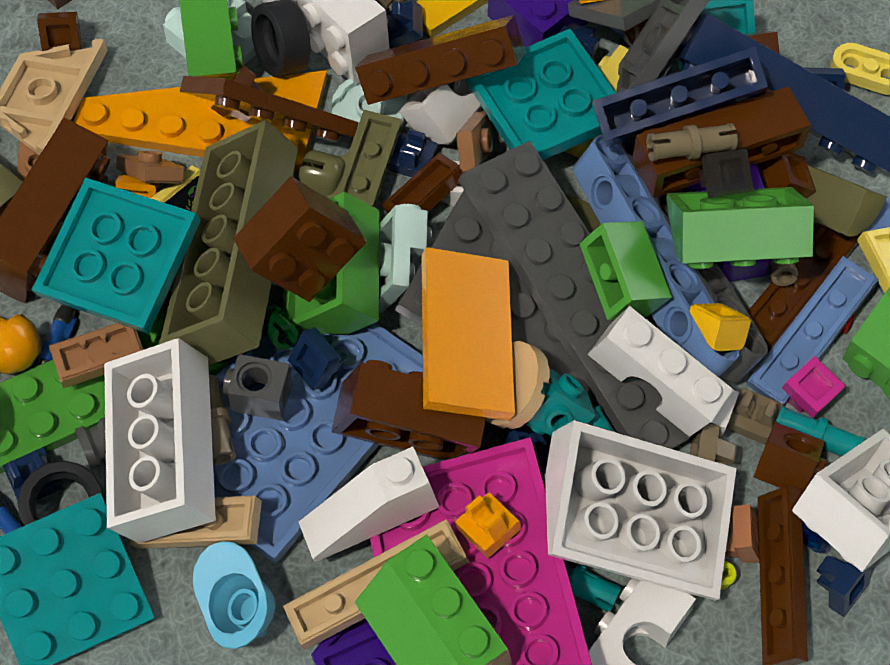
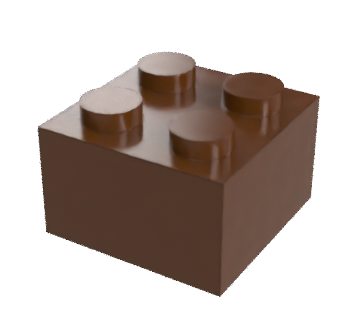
(299, 239)

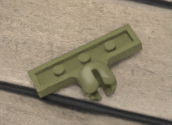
(362, 168)

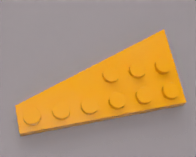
(186, 123)

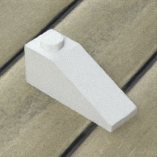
(369, 505)

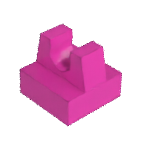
(812, 387)

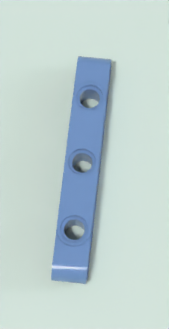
(622, 196)

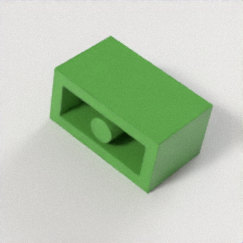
(209, 38)
(625, 269)

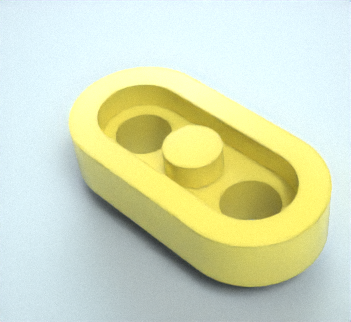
(868, 65)

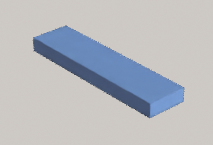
(813, 328)

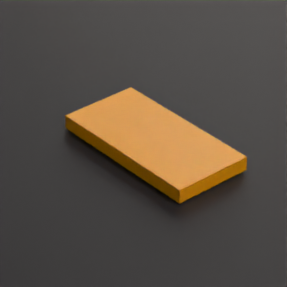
(467, 335)

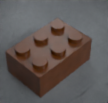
(389, 411)

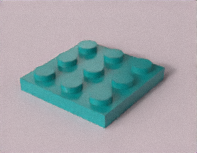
(545, 96)
(116, 255)
(67, 584)

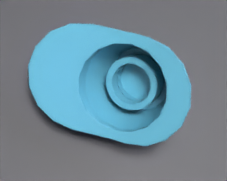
(232, 595)

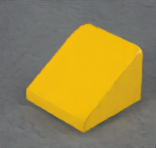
(721, 325)

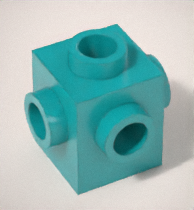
(563, 403)

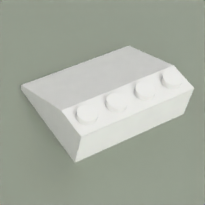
(638, 509)

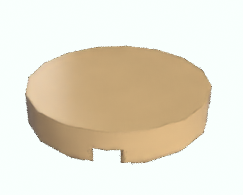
(529, 374)

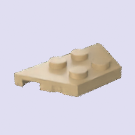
(45, 90)

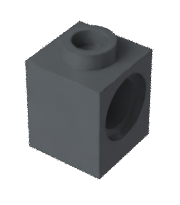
(267, 402)

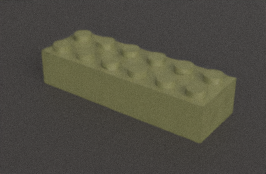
(215, 295)

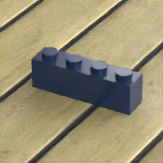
(680, 95)

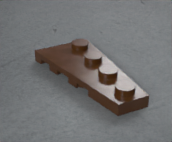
(268, 106)

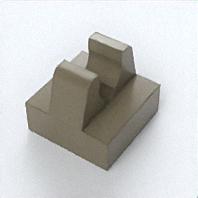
(754, 416)
(710, 447)

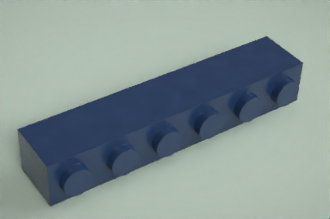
(834, 114)

